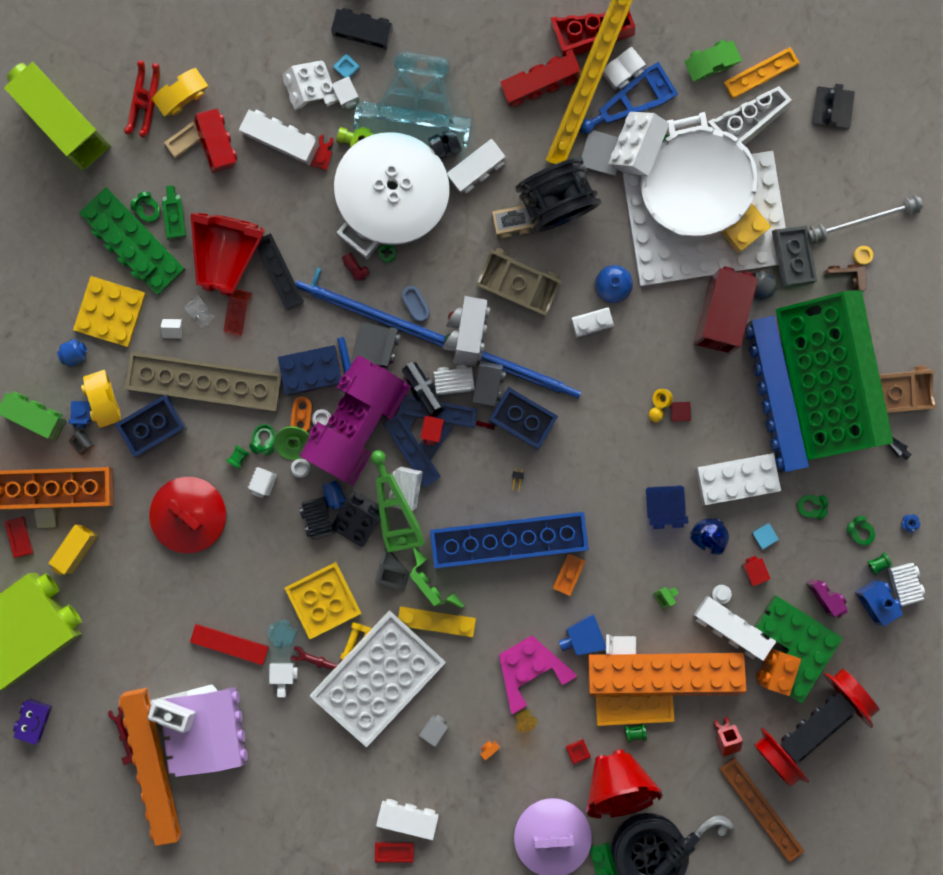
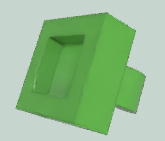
(665, 597)

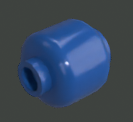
(72, 353)

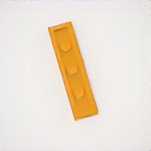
(761, 73)

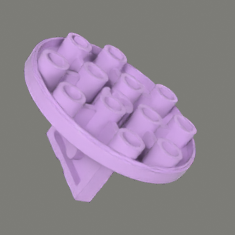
(552, 837)

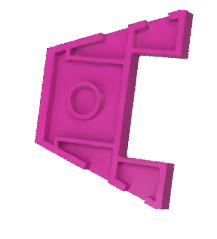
(526, 662)

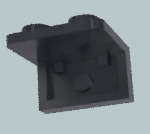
(357, 518)

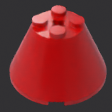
(620, 786)

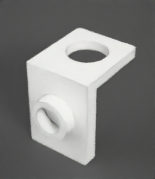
(620, 644)

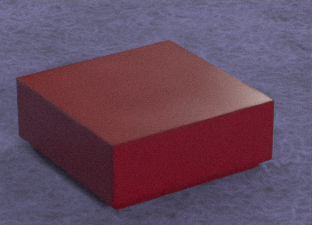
(680, 411)

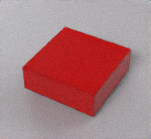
(578, 751)

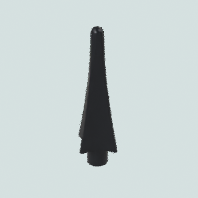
(899, 448)

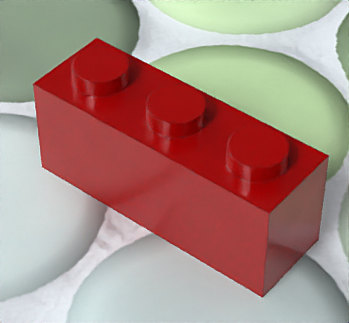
(215, 140)

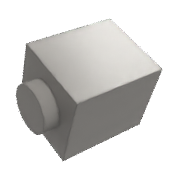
(434, 729)

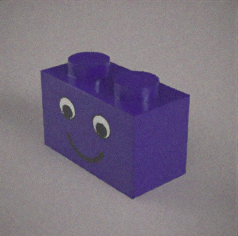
(32, 721)

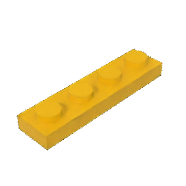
(437, 621)

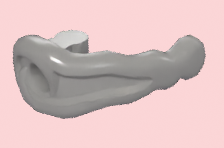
(721, 822)

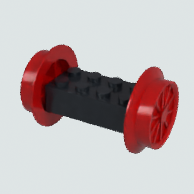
(824, 721)

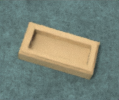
(183, 140)

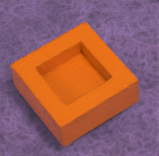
(489, 749)

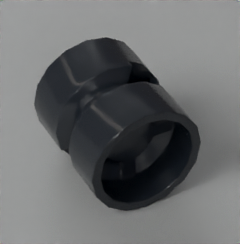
(438, 144)

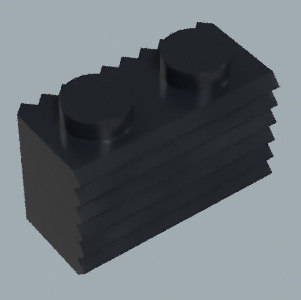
(317, 518)

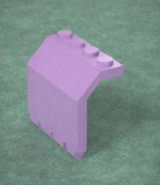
(215, 736)

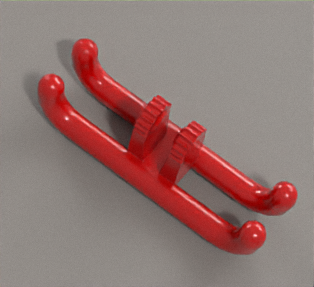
(143, 99)

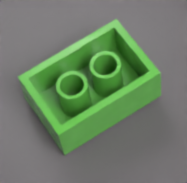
(32, 415)

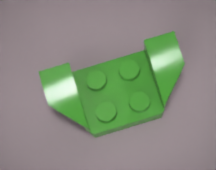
(431, 593)

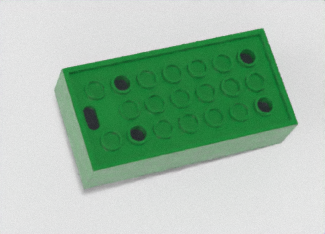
(834, 375)

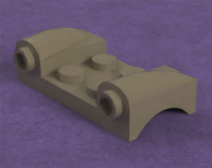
(519, 282)

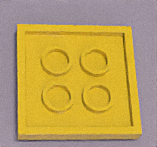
(109, 311)
(323, 600)

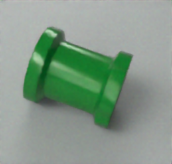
(382, 249)
(237, 457)
(879, 564)
(635, 733)

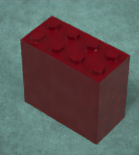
(725, 310)

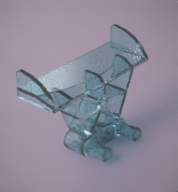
(406, 63)

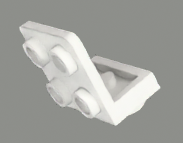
(307, 83)

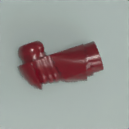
(352, 265)

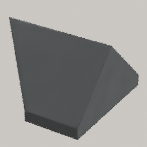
(391, 571)

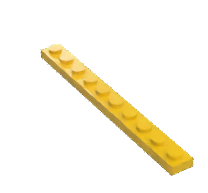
(588, 80)

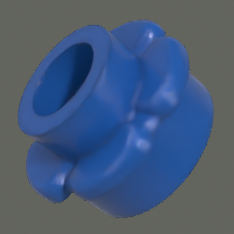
(914, 519)

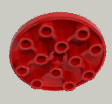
(187, 515)

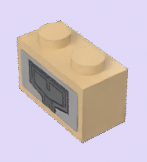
(512, 221)

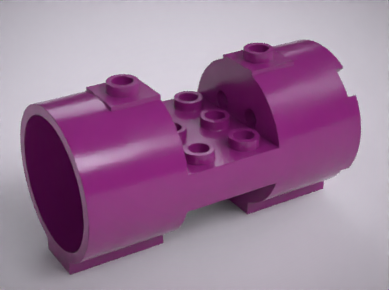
(368, 396)

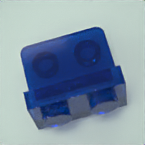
(666, 506)

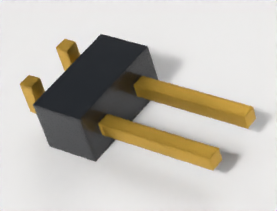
(520, 475)

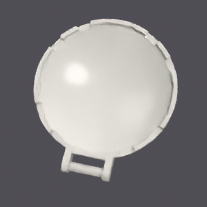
(699, 180)

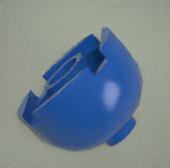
(613, 284)

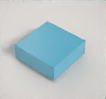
(346, 66)
(765, 536)

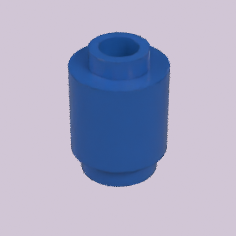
(333, 495)

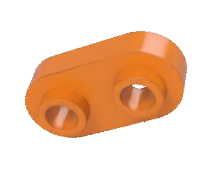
(301, 415)

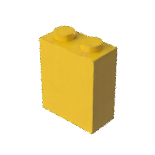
(72, 550)

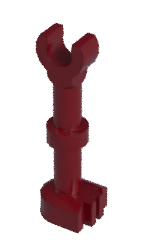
(319, 661)
(123, 735)

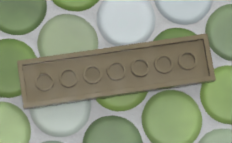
(203, 381)

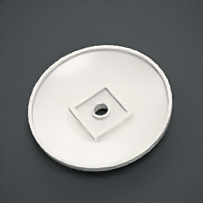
(389, 214)

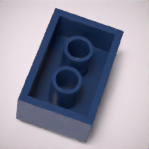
(310, 370)
(523, 418)
(151, 426)

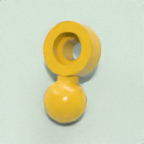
(656, 414)

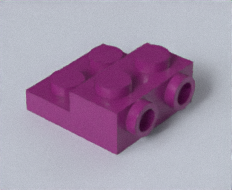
(830, 601)

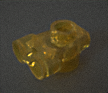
(525, 721)

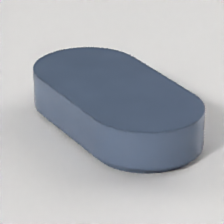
(415, 303)

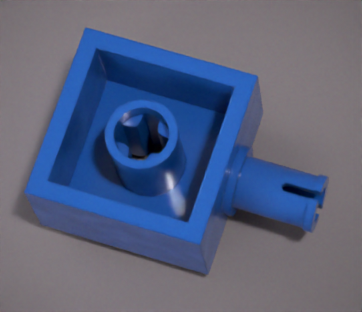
(879, 602)

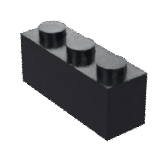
(362, 28)

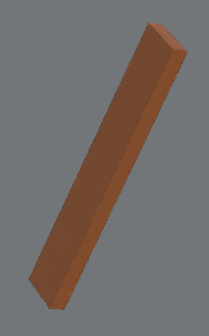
(761, 810)

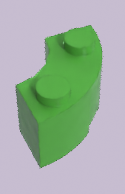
(713, 60)

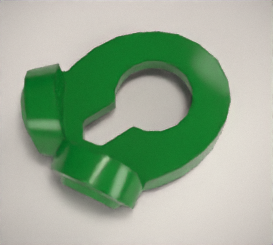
(136, 206)
(268, 448)
(822, 501)
(854, 533)

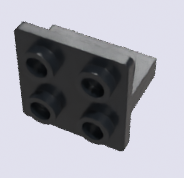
(833, 107)

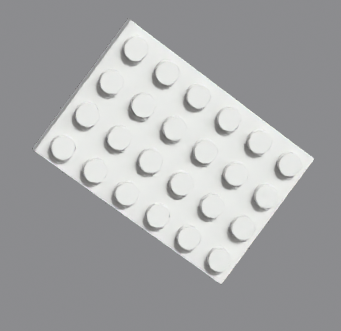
(377, 678)

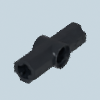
(423, 389)

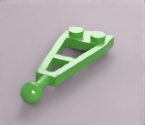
(401, 538)

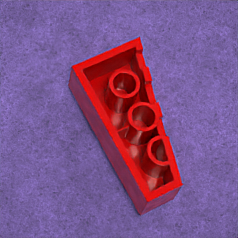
(580, 31)
(541, 79)

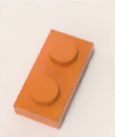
(569, 574)

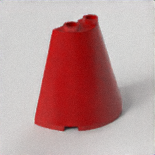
(222, 250)

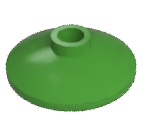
(286, 446)

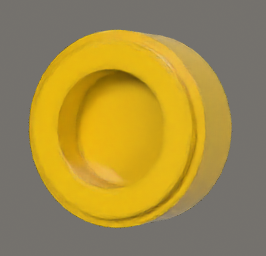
(863, 255)

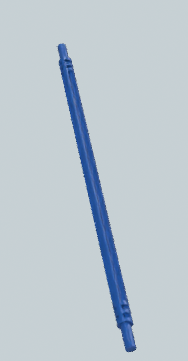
(432, 337)

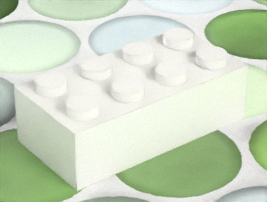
(738, 479)

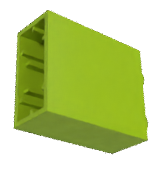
(55, 115)
(32, 626)

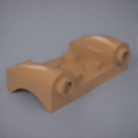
(908, 390)

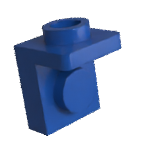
(80, 414)

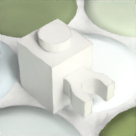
(344, 93)
(282, 674)

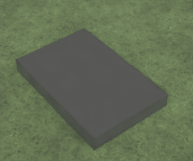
(794, 256)

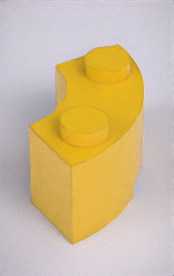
(187, 88)
(101, 399)

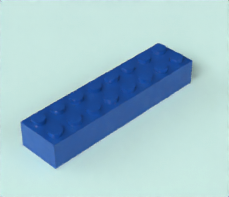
(776, 394)
(509, 540)

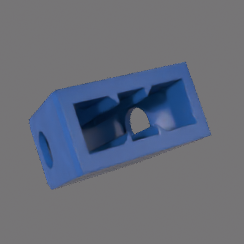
(584, 637)

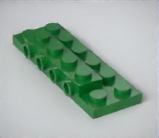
(131, 241)

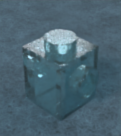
(281, 633)

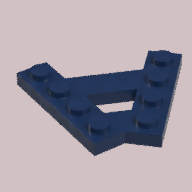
(420, 454)

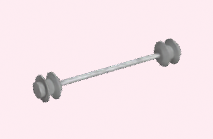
(908, 205)

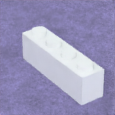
(279, 137)

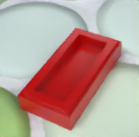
(18, 537)
(394, 852)

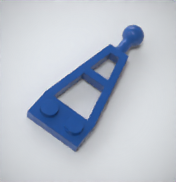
(658, 83)

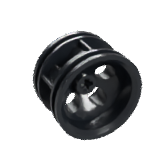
(557, 195)

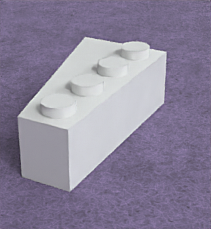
(753, 116)
(734, 628)

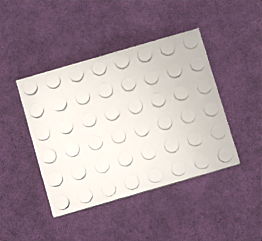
(675, 257)

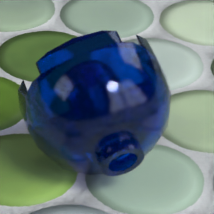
(710, 534)

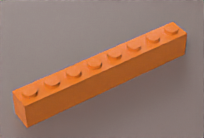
(150, 767)

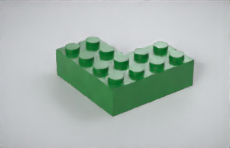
(801, 638)

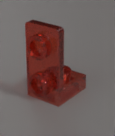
(236, 311)

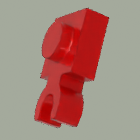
(323, 155)

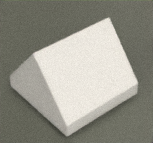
(171, 328)

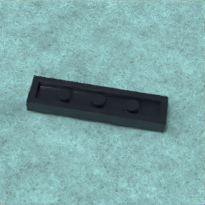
(279, 272)

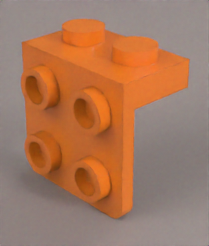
(778, 672)

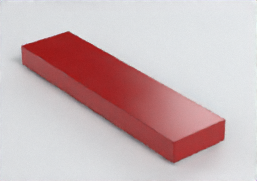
(229, 644)

